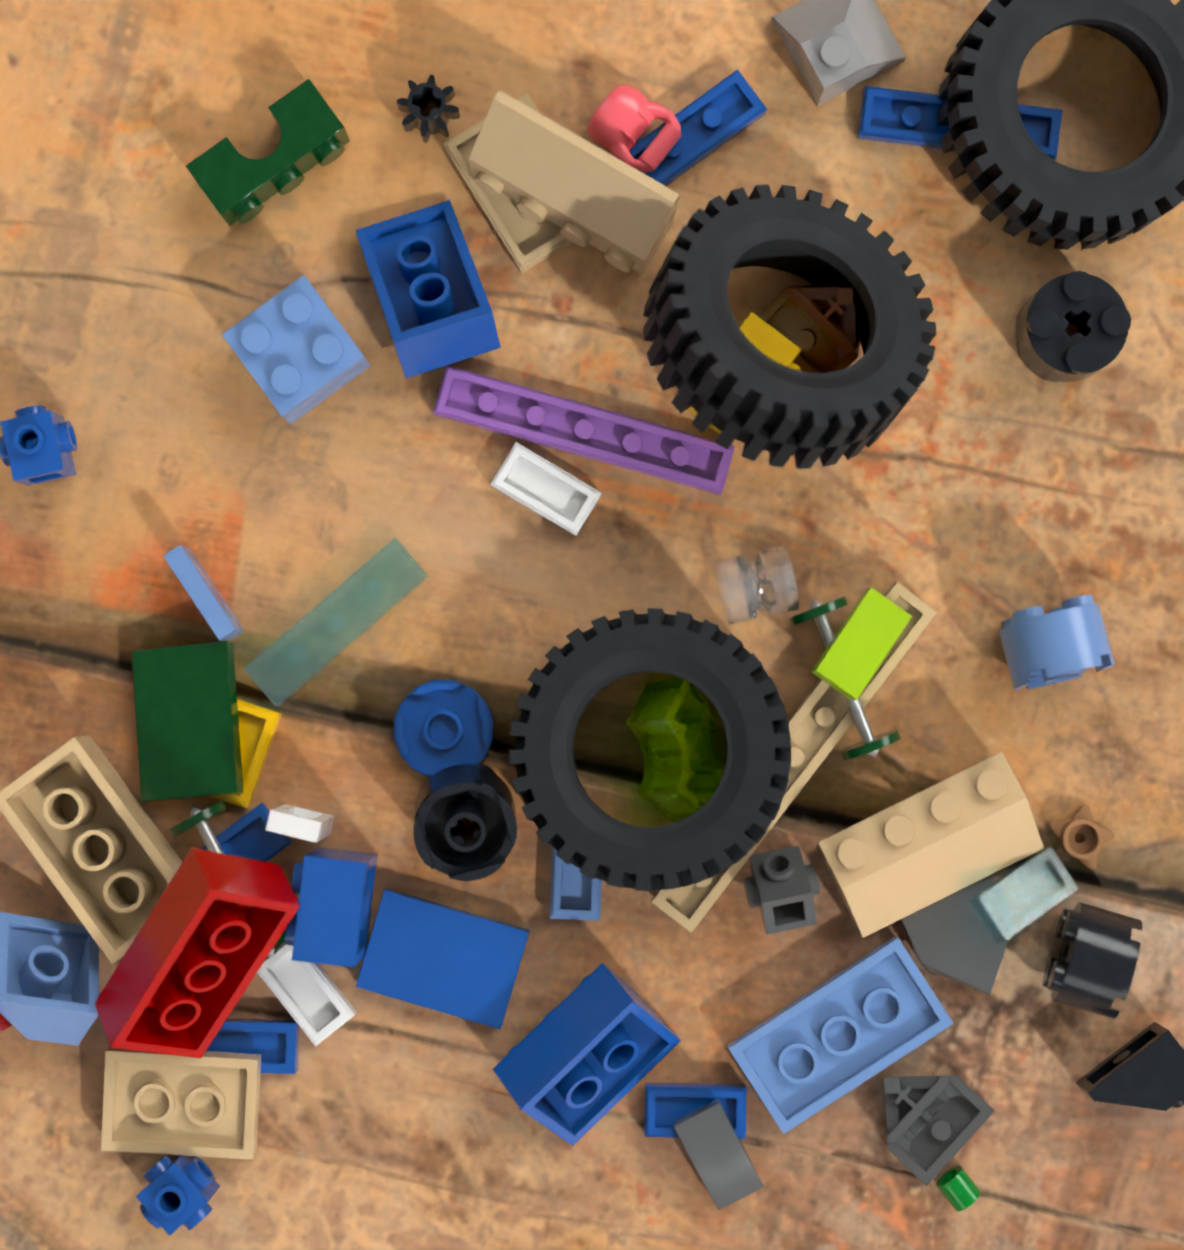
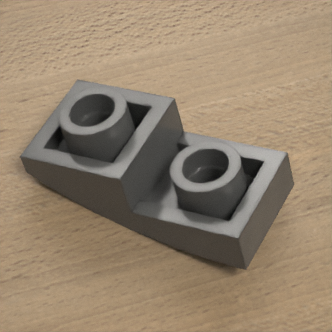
(717, 1154)

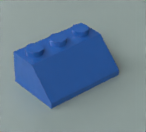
(585, 1055)

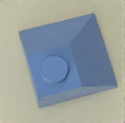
(48, 978)

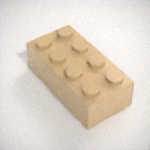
(92, 841)

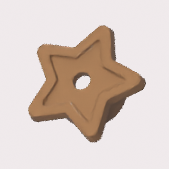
(1093, 835)

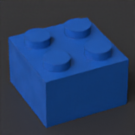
(333, 907)

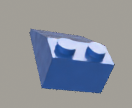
(428, 289)

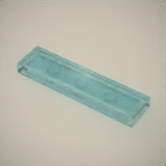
(336, 622)

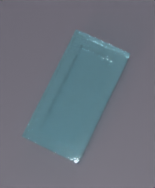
(1023, 895)

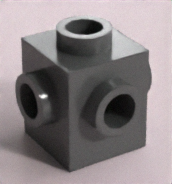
(782, 889)

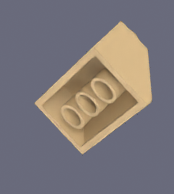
(571, 184)
(931, 844)

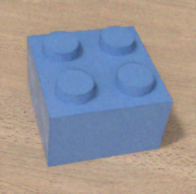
(296, 350)

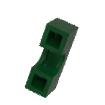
(308, 138)

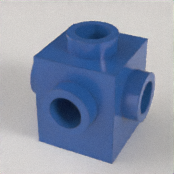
(38, 446)
(189, 1180)

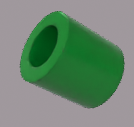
(958, 1188)

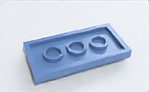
(840, 1034)

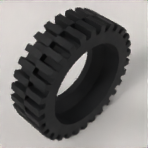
(1014, 170)
(741, 386)
(754, 769)

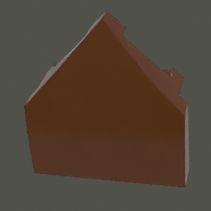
(818, 322)

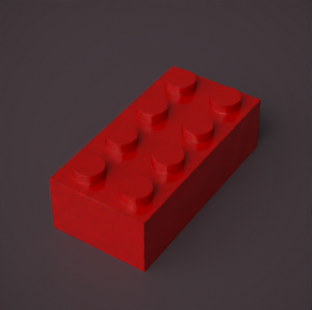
(196, 954)

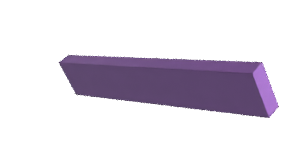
(583, 430)

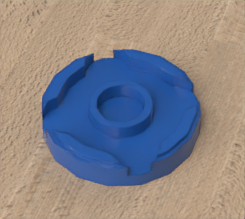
(443, 727)

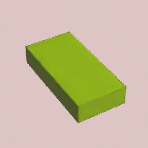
(861, 644)

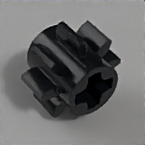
(418, 100)

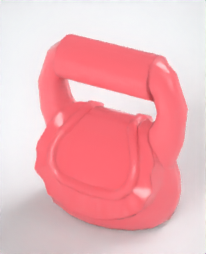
(624, 119)

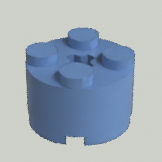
(1055, 644)

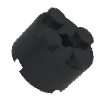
(1099, 321)
(442, 838)
(1094, 959)

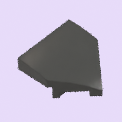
(955, 941)
(930, 1120)

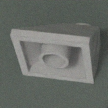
(837, 44)

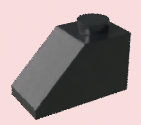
(1140, 1073)

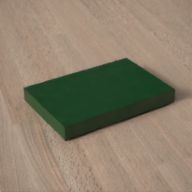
(187, 721)

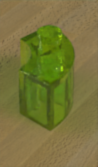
(676, 748)

